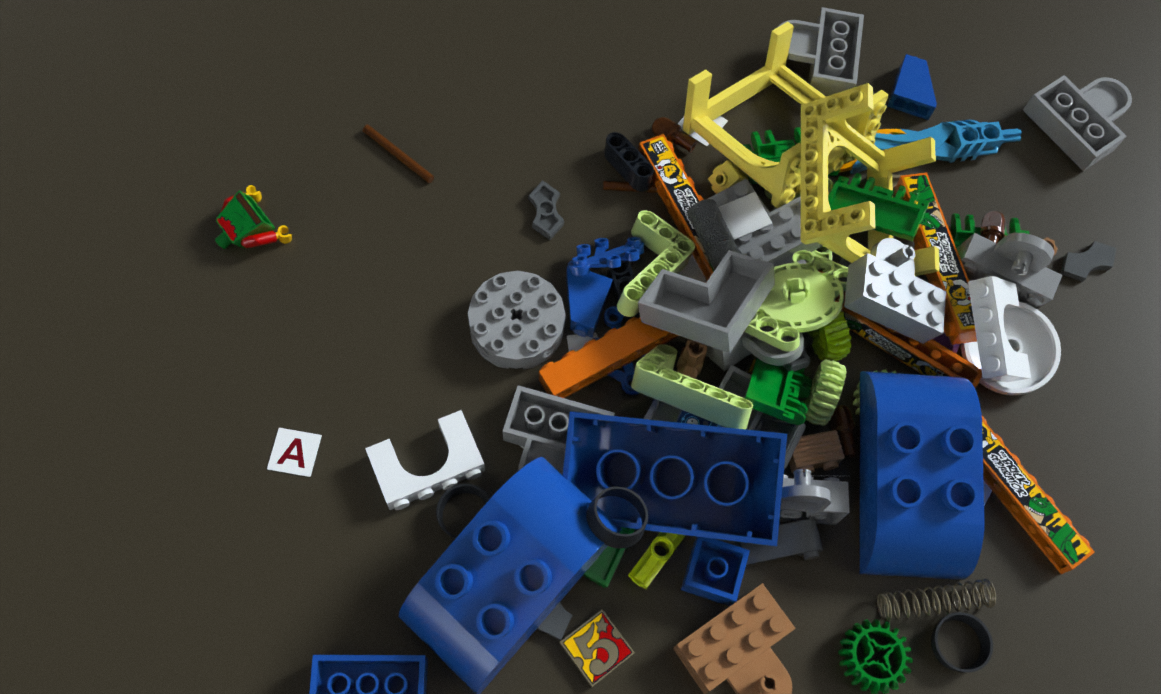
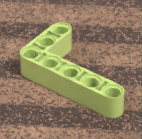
(673, 252)
(658, 380)

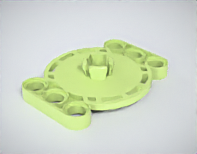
(810, 304)

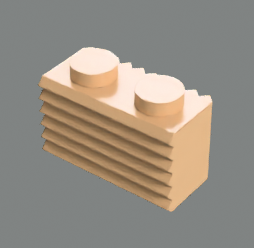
(817, 451)

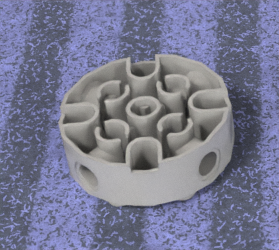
(516, 320)

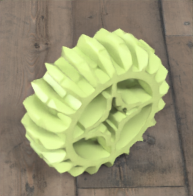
(825, 392)

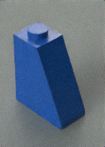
(913, 89)
(586, 301)

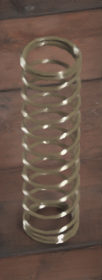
(880, 601)

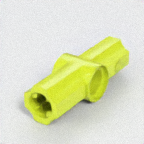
(650, 562)

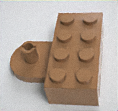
(738, 647)

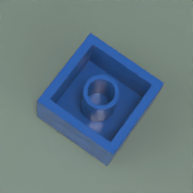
(715, 570)

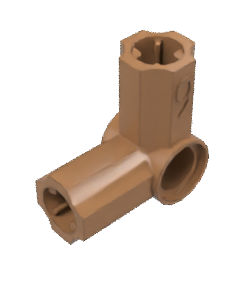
(691, 359)

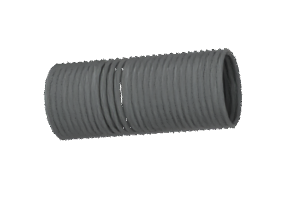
(711, 230)

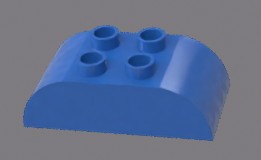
(687, 474)
(920, 476)
(505, 573)

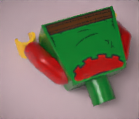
(246, 223)

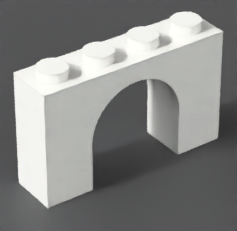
(997, 358)
(402, 487)

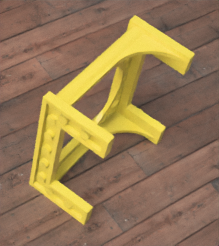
(822, 130)
(778, 178)

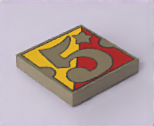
(596, 648)

